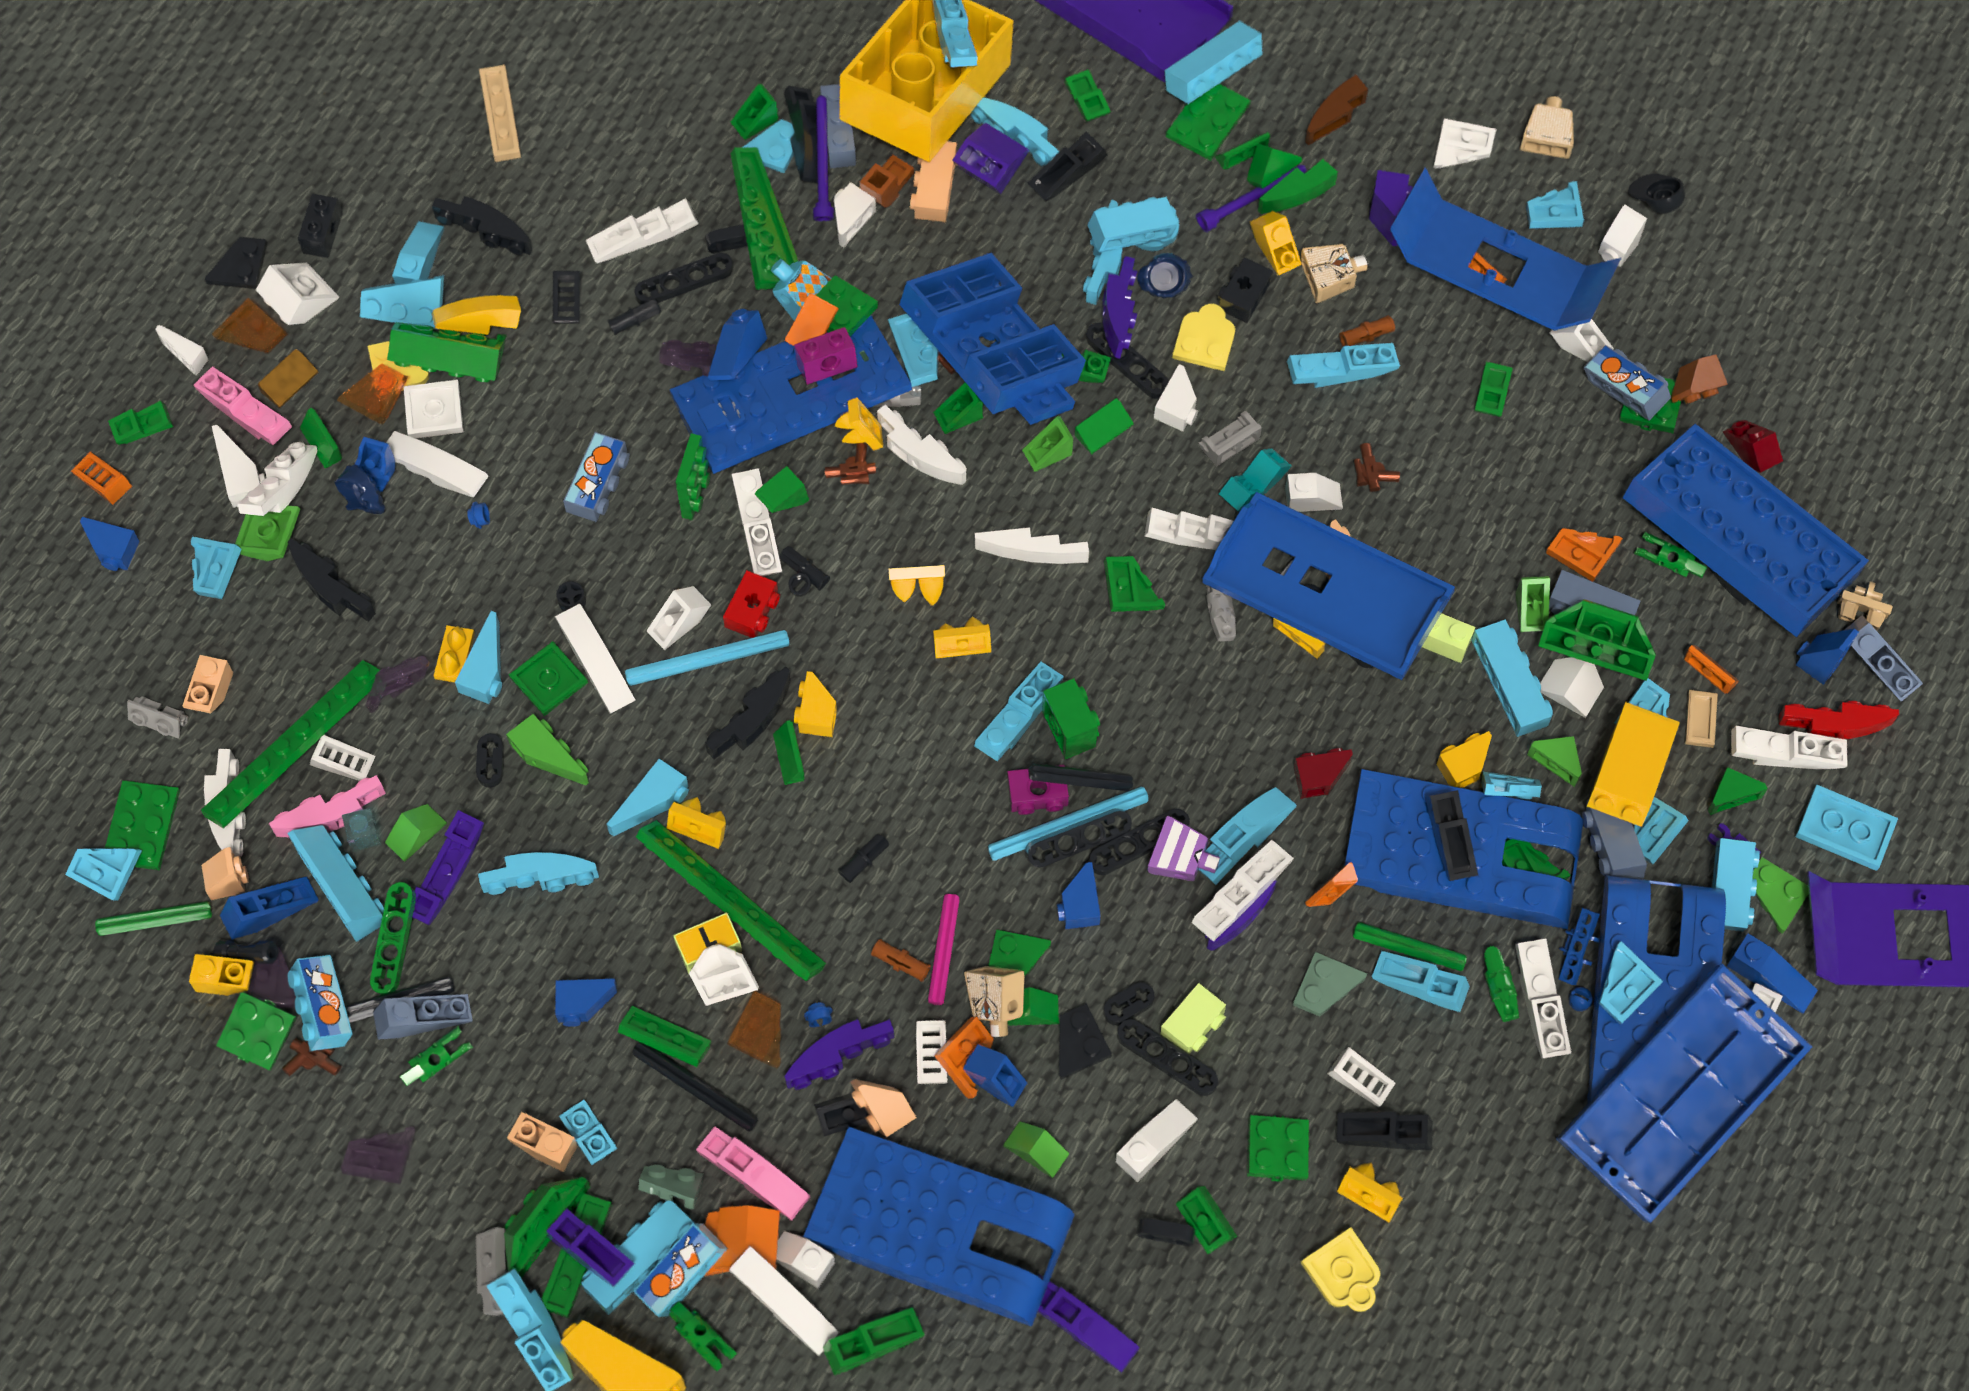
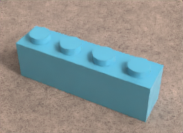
(1213, 62)
(1512, 678)
(642, 1247)

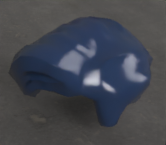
(1165, 276)
(359, 490)

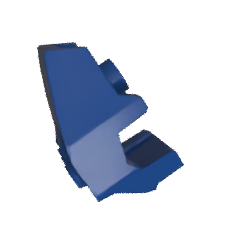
(377, 460)

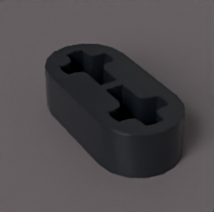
(726, 239)
(496, 760)
(1125, 998)
(1166, 1232)

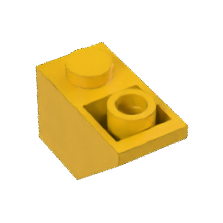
(1276, 241)
(817, 708)
(1465, 762)
(220, 975)

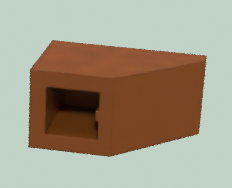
(1697, 379)

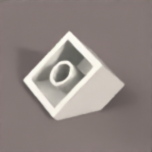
(295, 292)

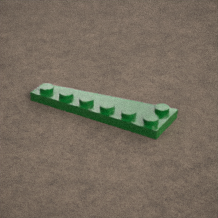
(761, 217)

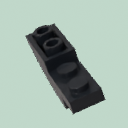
(804, 122)
(493, 226)
(325, 583)
(760, 709)

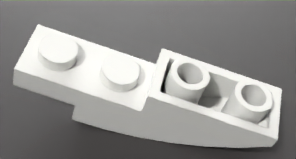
(926, 454)
(283, 481)
(756, 524)
(1790, 750)
(226, 769)
(1541, 999)

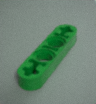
(389, 938)

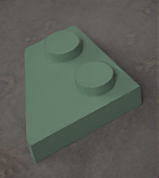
(1326, 984)
(669, 1183)

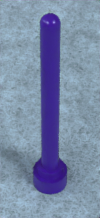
(822, 208)
(1210, 218)

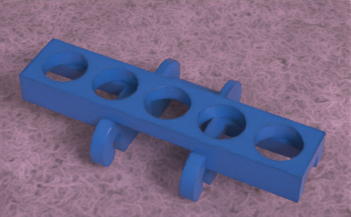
(1578, 935)

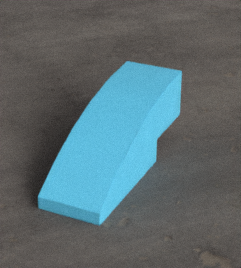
(1421, 980)

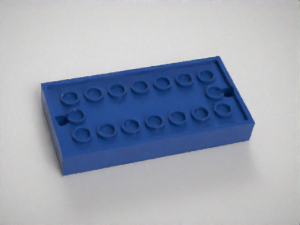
(1745, 529)
(1684, 1093)

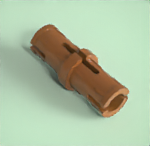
(1367, 331)
(900, 960)

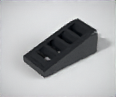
(566, 277)

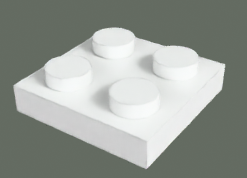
(433, 409)

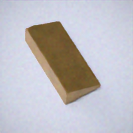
(287, 378)

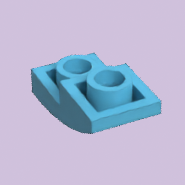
(587, 1132)

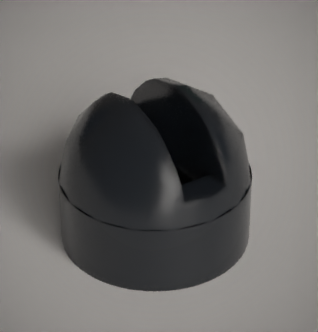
(795, 580)

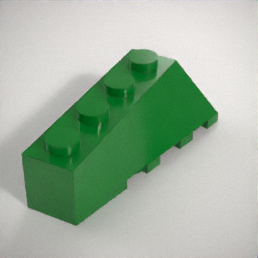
(446, 351)

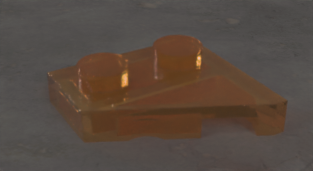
(250, 328)
(375, 393)
(759, 1030)

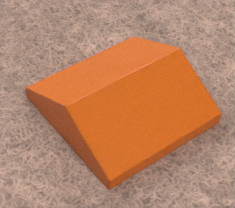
(745, 1228)

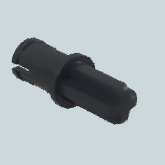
(634, 316)
(805, 566)
(863, 858)

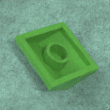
(267, 535)

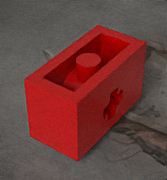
(751, 590)

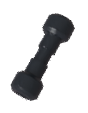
(263, 952)

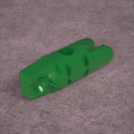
(1685, 559)
(1501, 986)
(423, 1069)
(692, 1323)

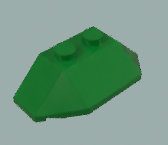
(1601, 638)
(526, 1232)

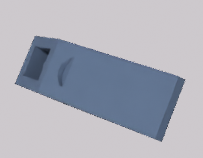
(1883, 660)
(420, 1014)

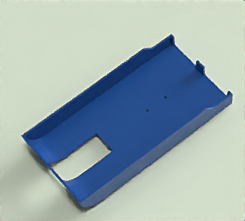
(1411, 864)
(1627, 920)
(935, 1237)

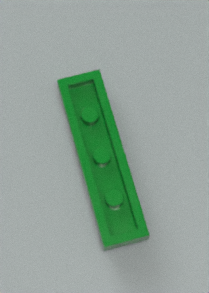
(567, 1272)

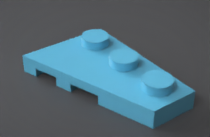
(403, 302)
(915, 349)

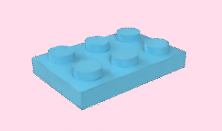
(1846, 827)

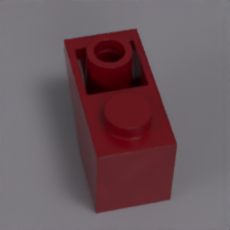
(1754, 445)
(1319, 773)

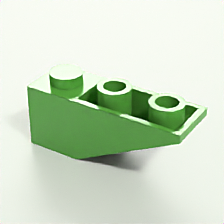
(539, 748)

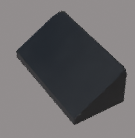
(839, 1114)

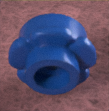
(478, 514)
(818, 1011)

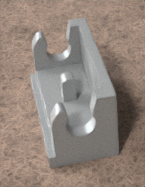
(1231, 439)

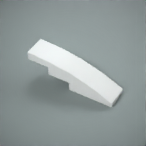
(641, 232)
(436, 464)
(1187, 528)
(1021, 546)
(595, 658)
(1242, 890)
(783, 1300)

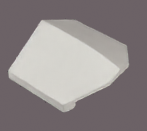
(1572, 684)
(722, 974)

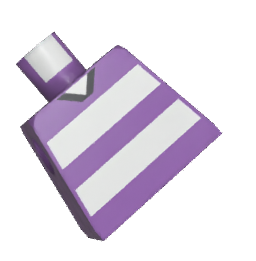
(1181, 852)

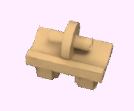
(1866, 601)

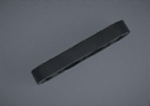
(681, 275)
(1124, 364)
(1137, 839)
(1079, 842)
(1170, 1054)

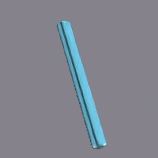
(707, 657)
(1019, 841)

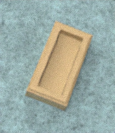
(1701, 718)

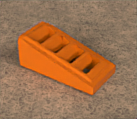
(113, 489)

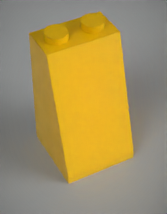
(1633, 764)
(615, 1364)

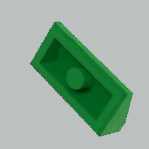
(1241, 151)
(1103, 426)
(318, 435)
(788, 754)
(1207, 1219)

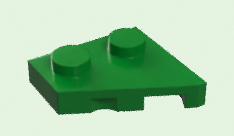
(1129, 586)
(1524, 857)
(1017, 951)

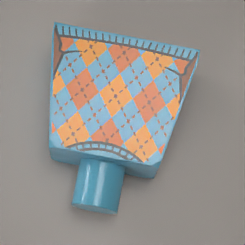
(796, 284)

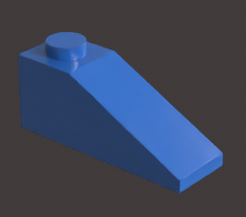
(737, 344)
(1825, 653)
(266, 906)
(1769, 969)

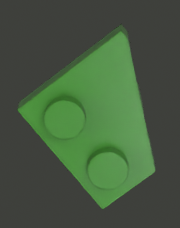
(1779, 893)

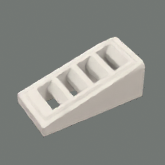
(186, 351)
(327, 764)
(930, 1027)
(1346, 1079)

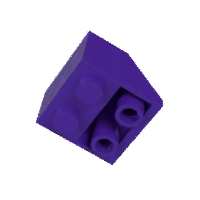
(990, 157)
(1387, 200)

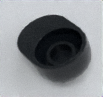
(1660, 192)

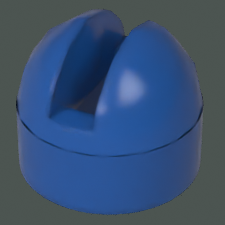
(1578, 1002)

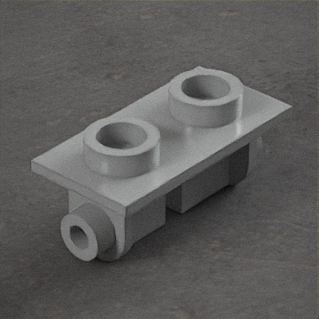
(147, 713)

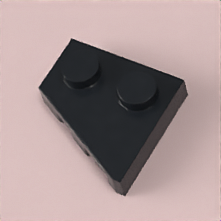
(240, 264)
(1080, 1042)

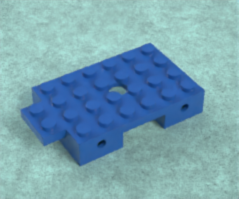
(1026, 364)

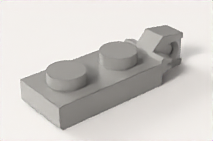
(490, 1265)

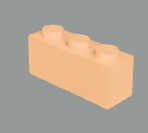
(934, 185)

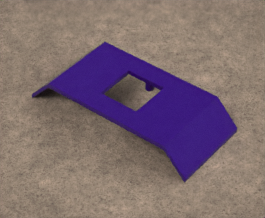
(1858, 935)

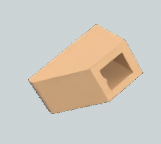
(208, 684)
(224, 875)
(885, 1105)
(543, 1141)

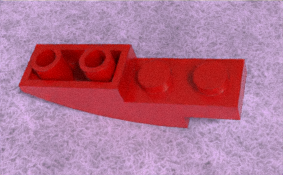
(1847, 722)

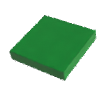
(548, 678)

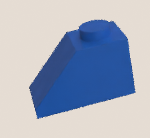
(111, 543)
(1079, 901)
(581, 999)
(995, 1074)

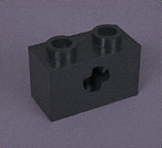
(320, 225)
(1254, 279)

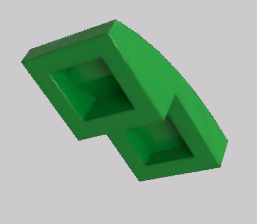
(1087, 96)
(1493, 389)
(137, 425)

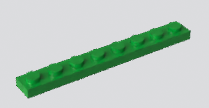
(291, 745)
(730, 900)

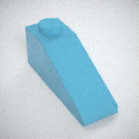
(418, 253)
(482, 669)
(650, 797)

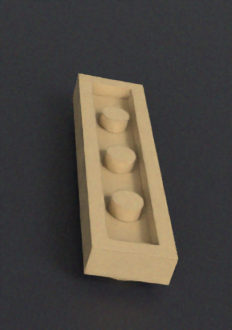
(500, 113)

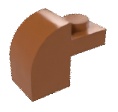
(886, 181)

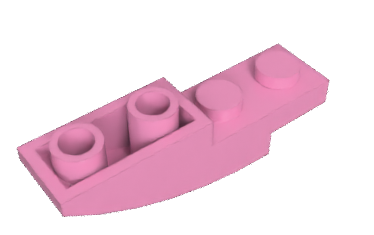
(241, 406)
(316, 812)
(753, 1172)

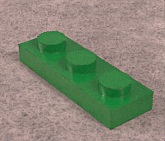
(664, 1036)

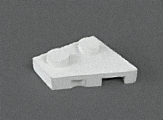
(1463, 143)

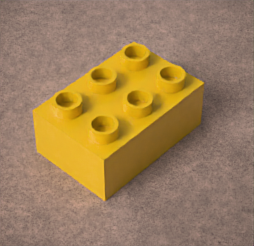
(907, 90)

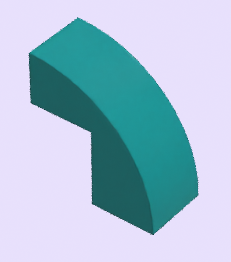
(1259, 477)

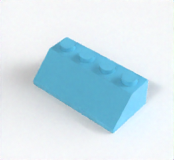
(337, 879)

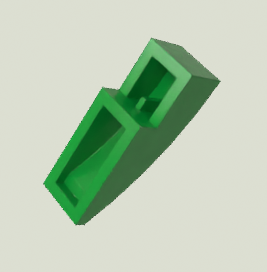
(1298, 188)
(872, 1340)

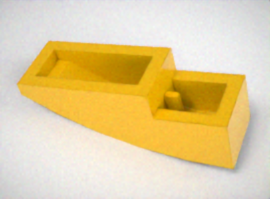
(478, 314)

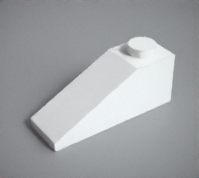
(238, 470)
(1155, 1140)

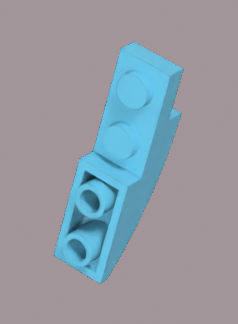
(954, 33)
(1016, 125)
(1103, 264)
(1348, 365)
(1019, 713)
(1247, 829)
(549, 869)
(536, 1331)

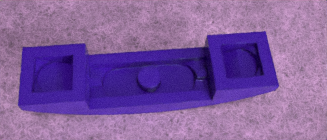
(448, 867)

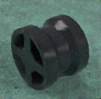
(570, 591)

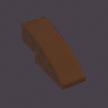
(1337, 109)

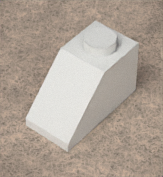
(852, 211)
(1622, 235)
(1581, 340)
(1177, 402)
(1312, 492)
(678, 616)
(804, 1258)

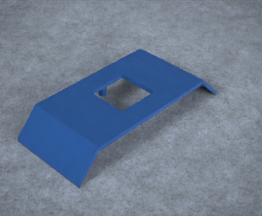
(1446, 237)

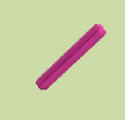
(943, 949)

